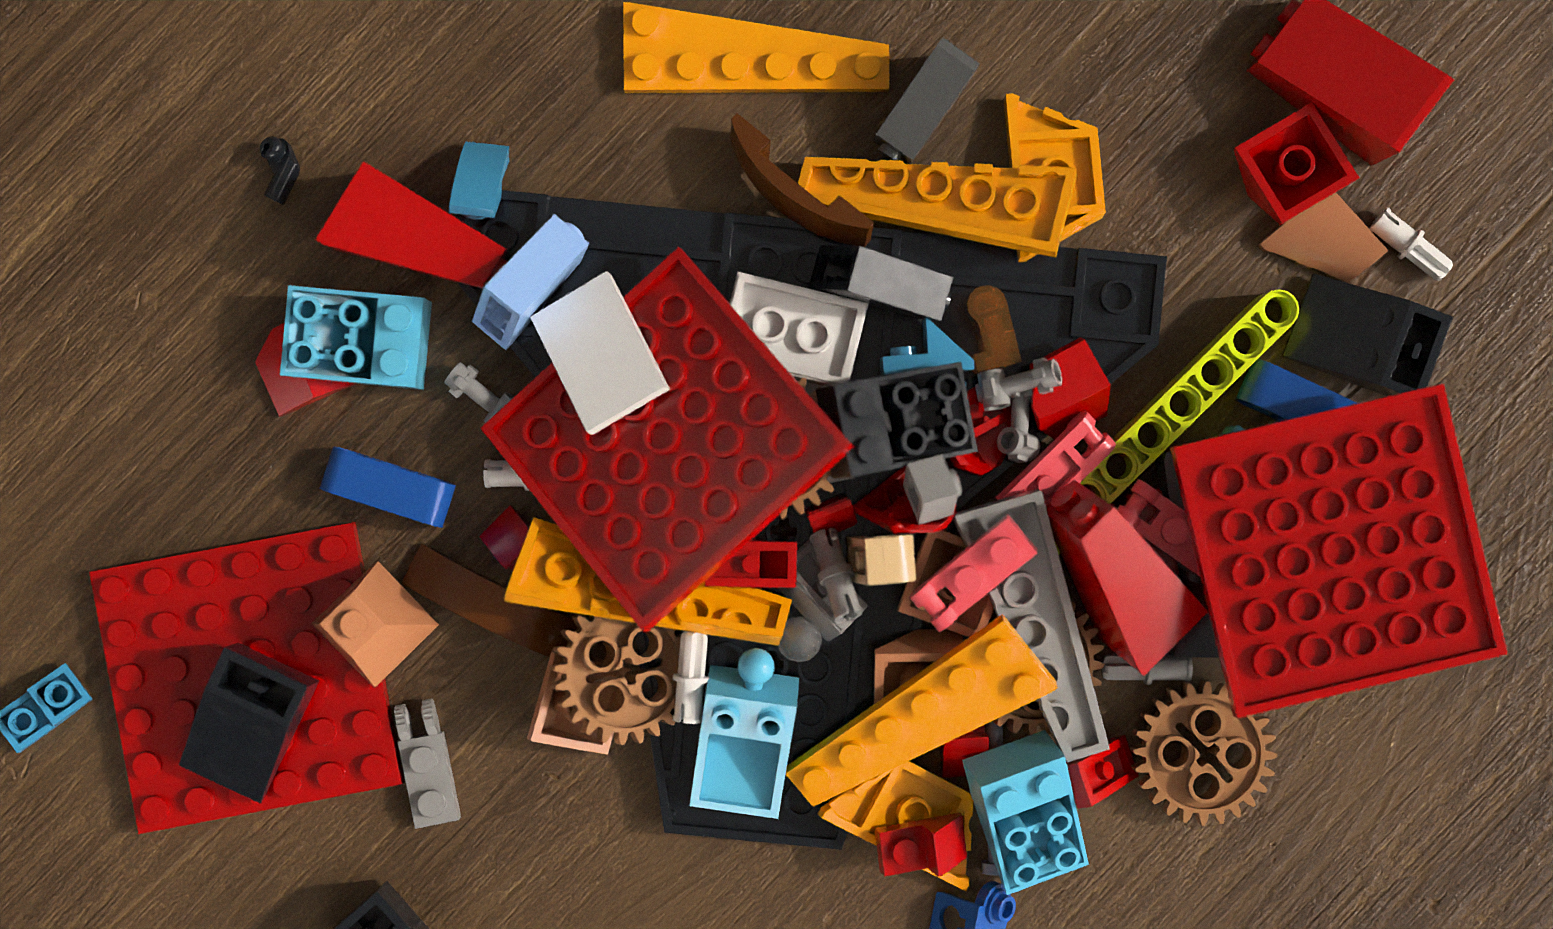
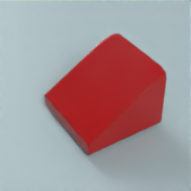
(832, 513)

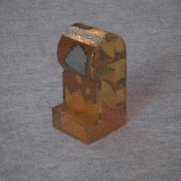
(990, 315)

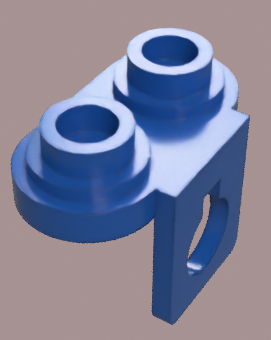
(990, 910)

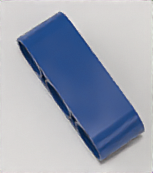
(1285, 394)
(387, 487)

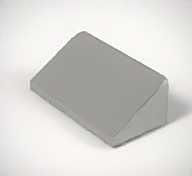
(812, 598)

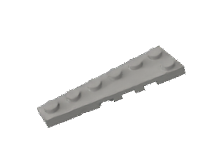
(1041, 613)

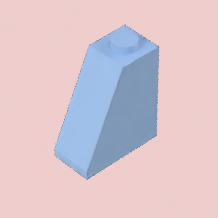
(529, 280)

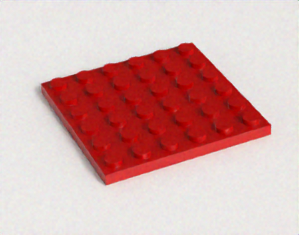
(686, 474)
(1338, 551)
(165, 633)

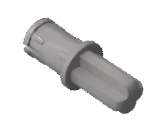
(1166, 669)

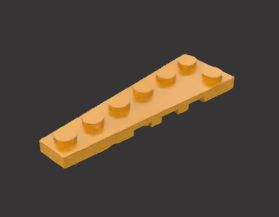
(716, 54)
(979, 203)
(559, 578)
(947, 699)

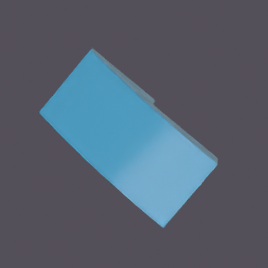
(479, 180)
(42, 708)

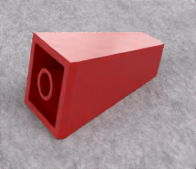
(404, 230)

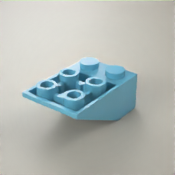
(356, 337)
(1027, 811)

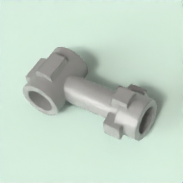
(463, 380)
(995, 387)
(1016, 440)

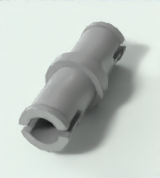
(835, 575)

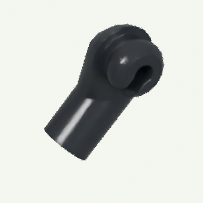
(283, 165)

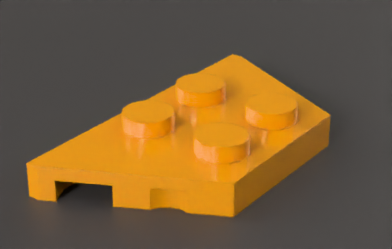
(1052, 140)
(902, 797)

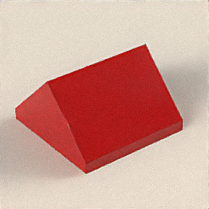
(1293, 165)

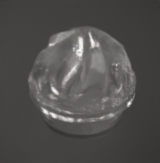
(800, 639)

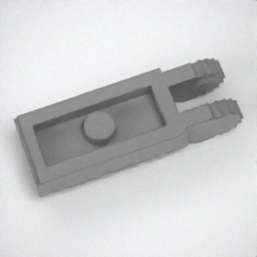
(427, 768)

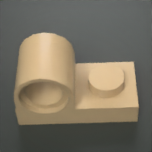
(882, 559)

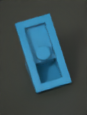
(937, 351)

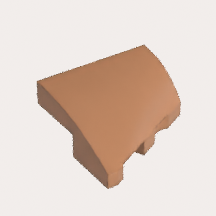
(1327, 239)

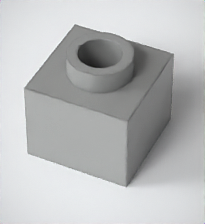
(931, 489)

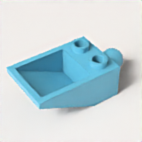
(745, 737)

